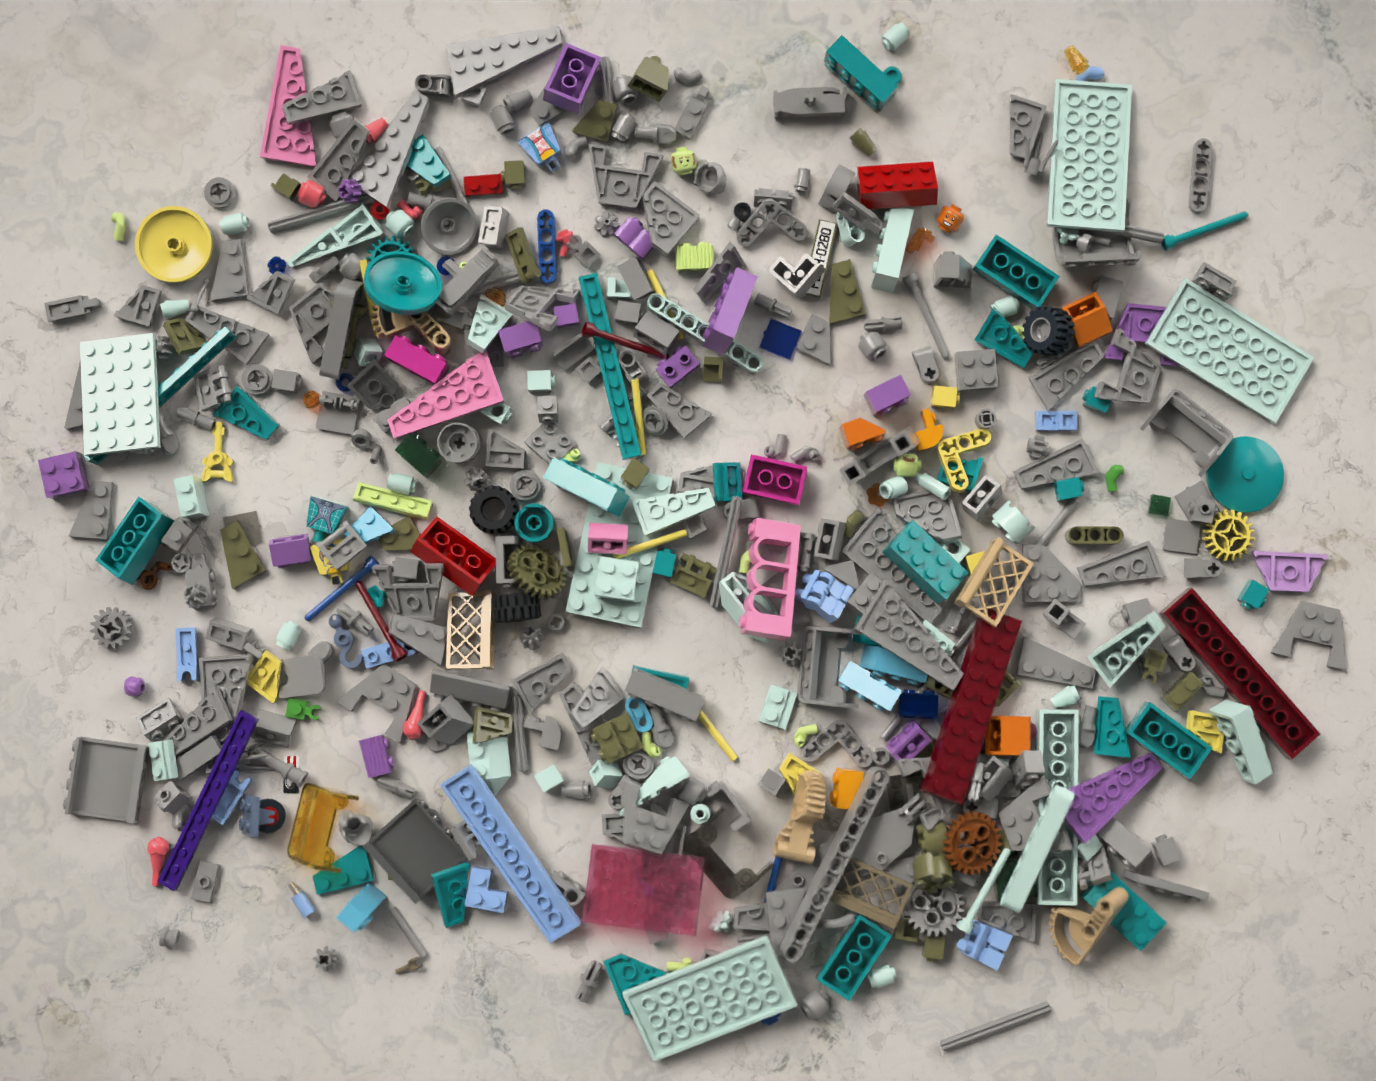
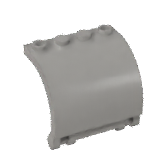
(1118, 251)

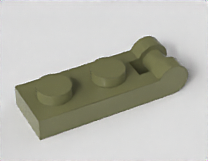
(522, 255)

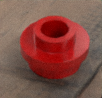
(380, 216)

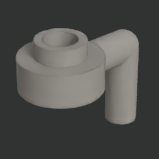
(1084, 243)
(362, 440)

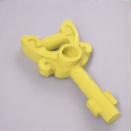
(217, 458)

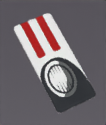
(288, 785)

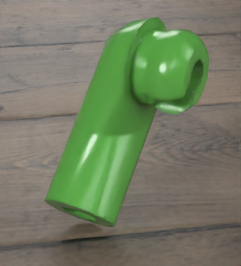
(1111, 476)

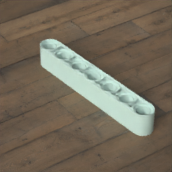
(698, 325)
(1037, 848)

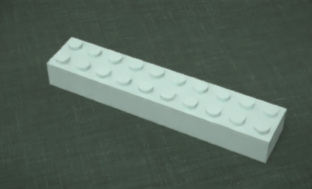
(1059, 746)

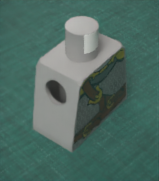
(179, 534)

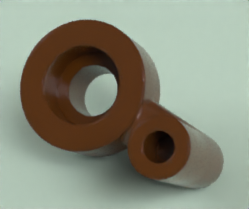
(151, 577)

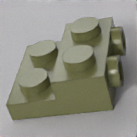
(616, 738)

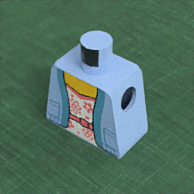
(542, 147)

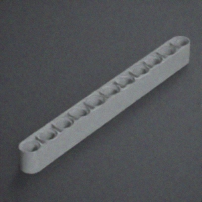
(833, 874)

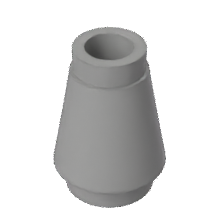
(517, 100)
(577, 790)

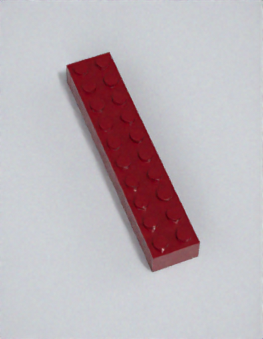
(1239, 673)
(970, 708)

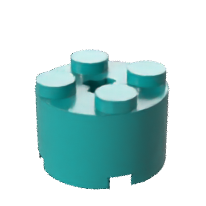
(527, 515)

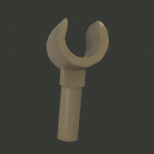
(411, 965)

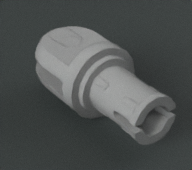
(659, 133)
(422, 201)
(168, 440)
(356, 620)
(323, 649)
(1086, 728)
(661, 731)
(588, 980)

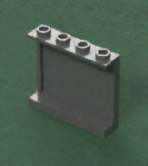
(414, 848)

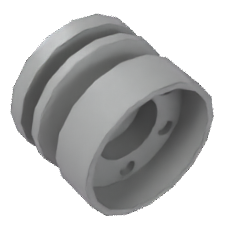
(448, 445)

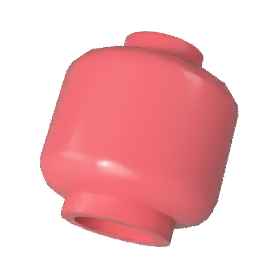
(311, 194)

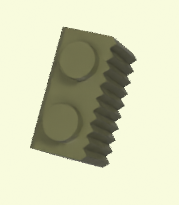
(1182, 691)

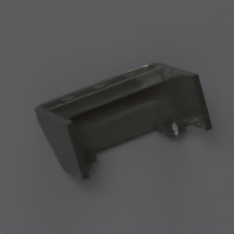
(716, 870)

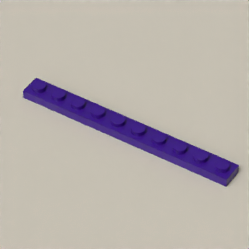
(208, 800)

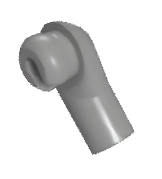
(573, 146)
(777, 448)
(805, 452)
(1209, 688)
(177, 818)

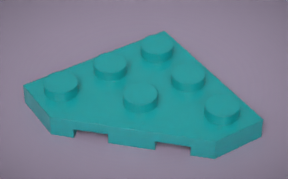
(628, 973)

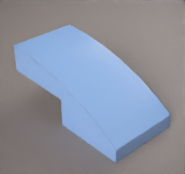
(1056, 420)

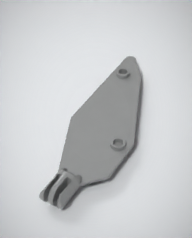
(878, 846)

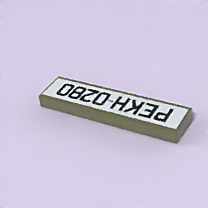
(821, 252)

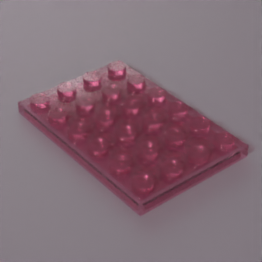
(643, 890)

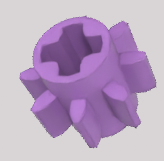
(350, 190)

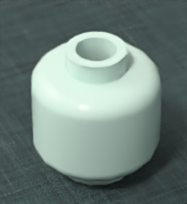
(399, 223)

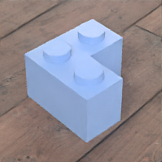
(479, 893)

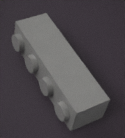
(1134, 612)
(665, 694)

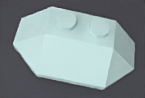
(733, 593)
(490, 761)

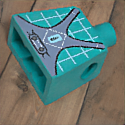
(324, 517)

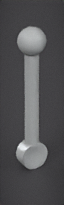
(194, 308)

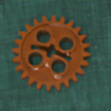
(969, 825)

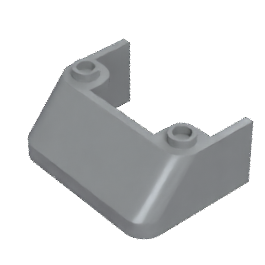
(1192, 427)
(820, 666)

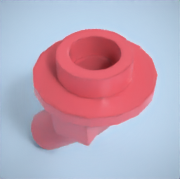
(564, 236)

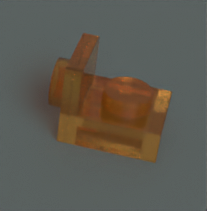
(916, 241)

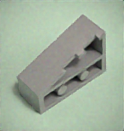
(952, 271)
(1125, 844)

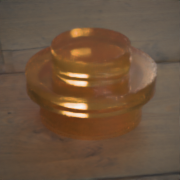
(311, 399)

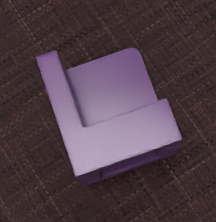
(566, 315)

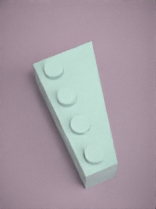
(892, 248)
(1122, 650)
(1243, 740)

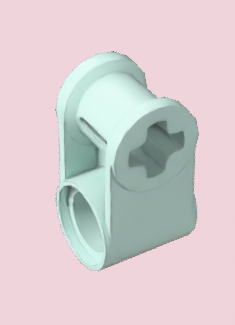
(846, 229)

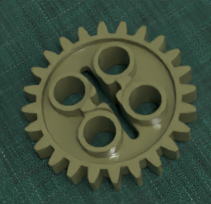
(536, 571)

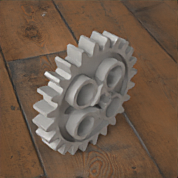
(918, 915)

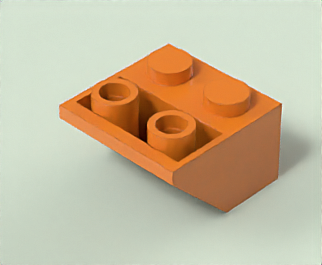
(1089, 319)
(860, 431)
(1008, 735)

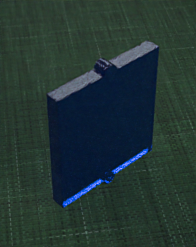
(780, 339)

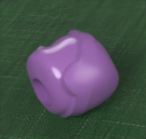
(134, 686)

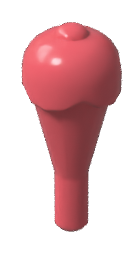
(410, 727)
(158, 849)

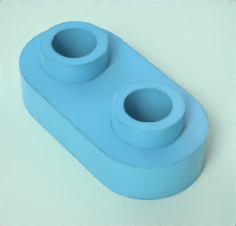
(638, 714)

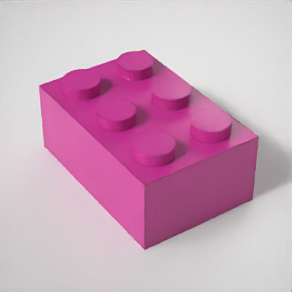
(417, 359)
(774, 480)

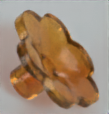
(496, 295)
(873, 497)

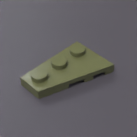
(844, 294)
(240, 555)

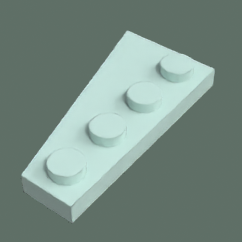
(668, 510)

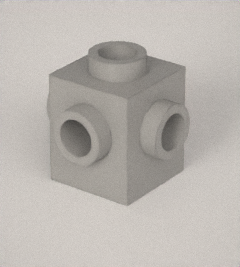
(1196, 513)

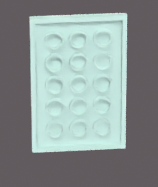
(120, 394)

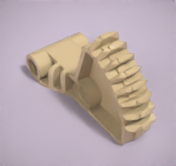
(425, 325)
(808, 807)
(1080, 924)

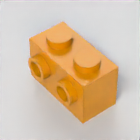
(845, 787)

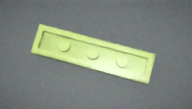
(392, 501)

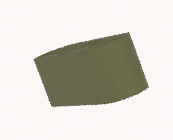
(1103, 532)

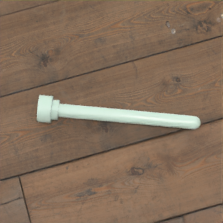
(967, 923)

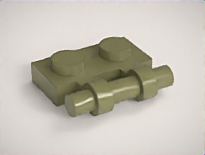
(690, 580)

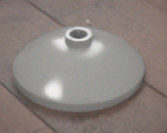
(457, 234)

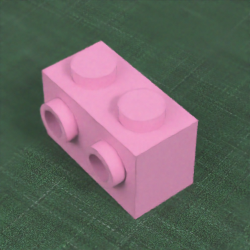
(607, 538)

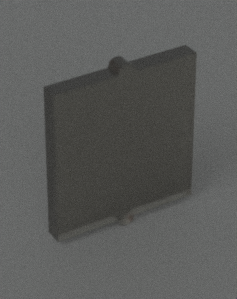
(249, 523)

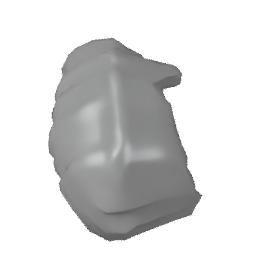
(709, 177)
(355, 827)

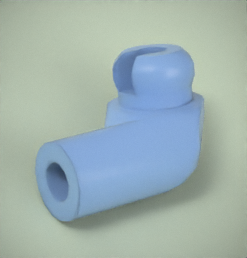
(1091, 73)

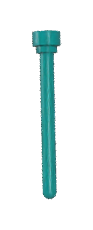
(1170, 241)

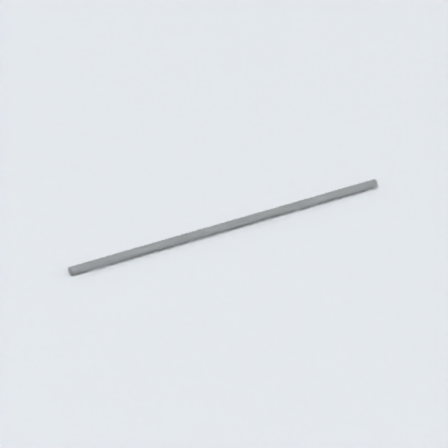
(1010, 580)

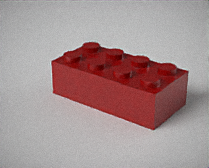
(897, 185)
(463, 560)

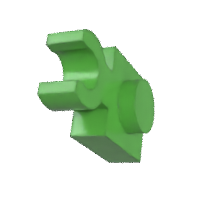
(299, 709)

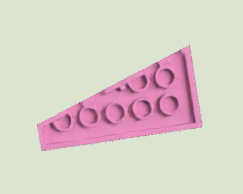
(280, 140)
(456, 395)

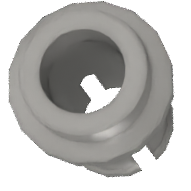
(802, 180)

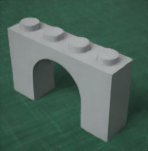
(878, 455)

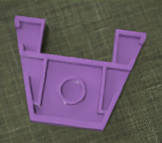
(1138, 324)

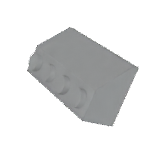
(470, 689)

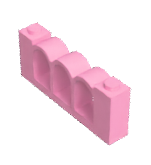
(758, 623)

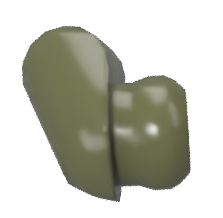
(852, 521)

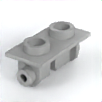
(782, 197)
(805, 551)
(957, 619)

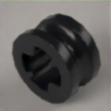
(736, 211)

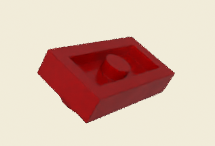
(483, 185)

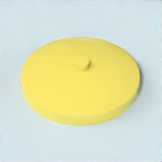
(173, 244)

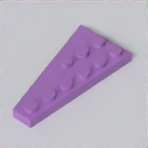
(1106, 794)

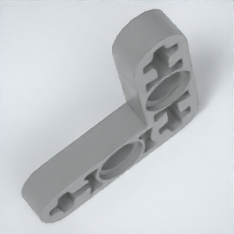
(772, 216)
(841, 738)

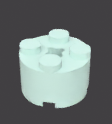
(1013, 522)

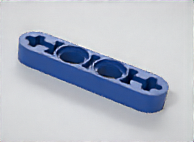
(547, 246)

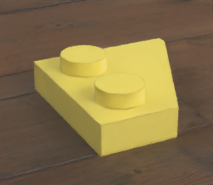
(266, 676)

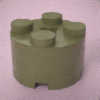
(931, 840)
(932, 872)

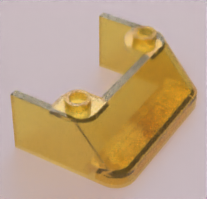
(314, 826)

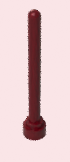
(590, 330)
(398, 652)

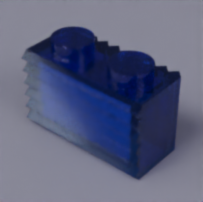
(918, 705)

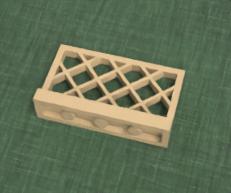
(983, 570)
(487, 634)

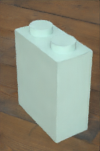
(191, 497)

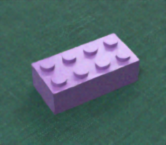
(729, 310)

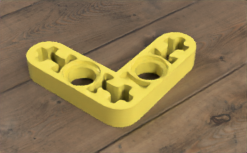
(953, 455)

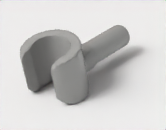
(734, 223)

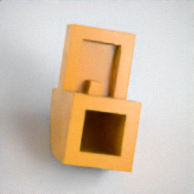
(931, 434)

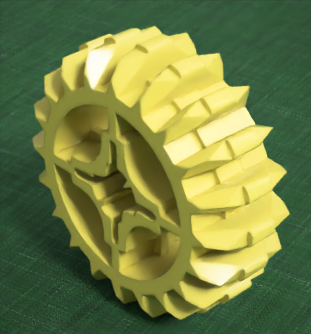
(1227, 543)

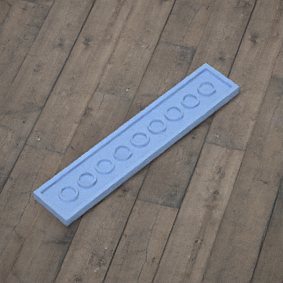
(510, 853)

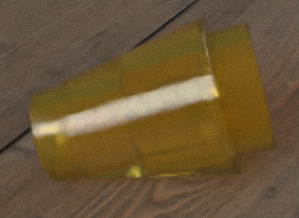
(1076, 60)

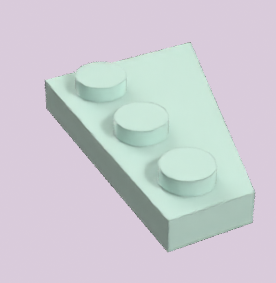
(486, 323)

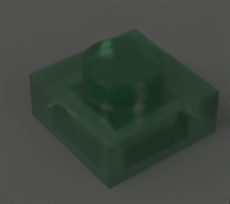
(1159, 505)

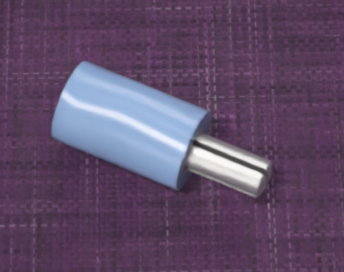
(301, 901)

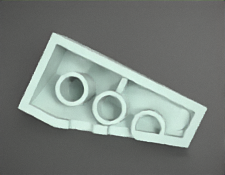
(662, 778)

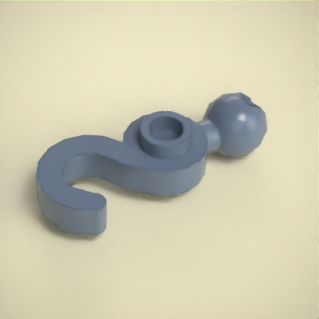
(344, 640)

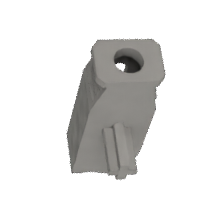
(809, 102)
(466, 280)

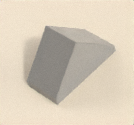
(844, 572)

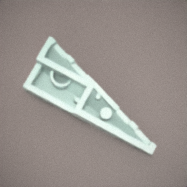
(352, 230)

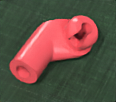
(413, 213)

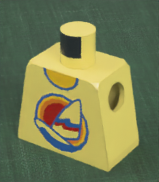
(325, 566)

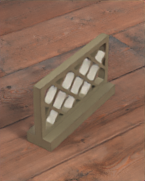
(867, 908)

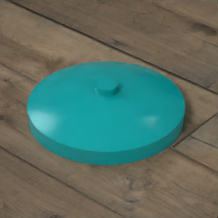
(402, 283)
(1246, 475)

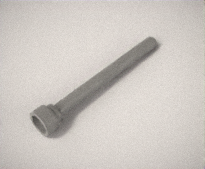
(912, 282)

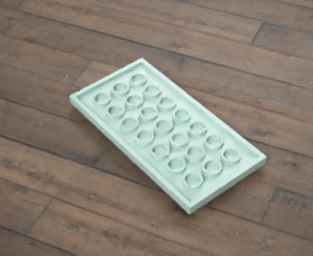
(1090, 155)
(1229, 350)
(583, 585)
(710, 998)

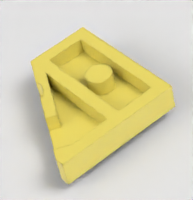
(1205, 728)
(791, 769)

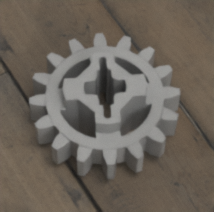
(112, 620)

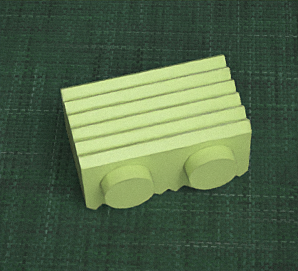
(694, 257)

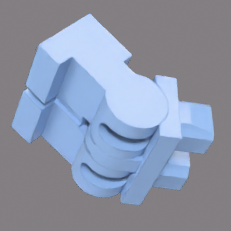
(824, 594)
(975, 944)

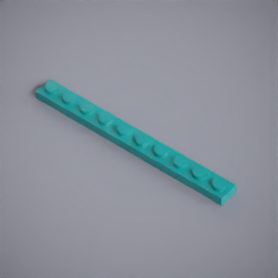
(610, 368)
(186, 372)

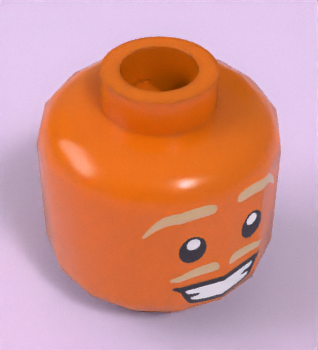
(950, 218)

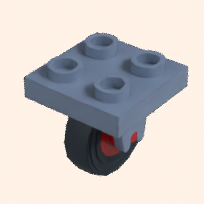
(260, 815)

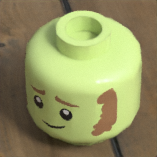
(683, 161)
(907, 465)

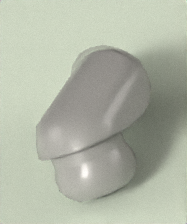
(685, 77)

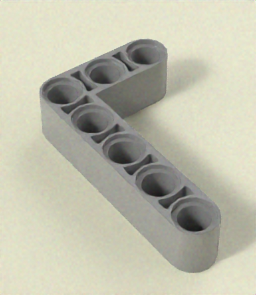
(346, 296)

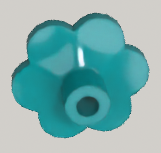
(377, 595)

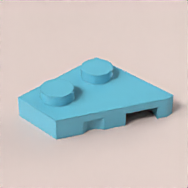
(371, 526)

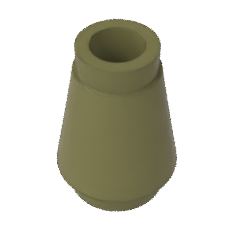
(862, 141)

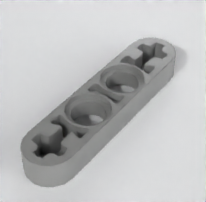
(1203, 176)

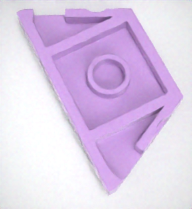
(1289, 570)

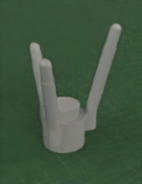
(1033, 165)
(246, 759)

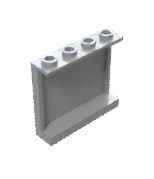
(106, 779)

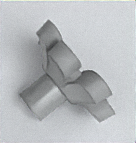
(606, 227)

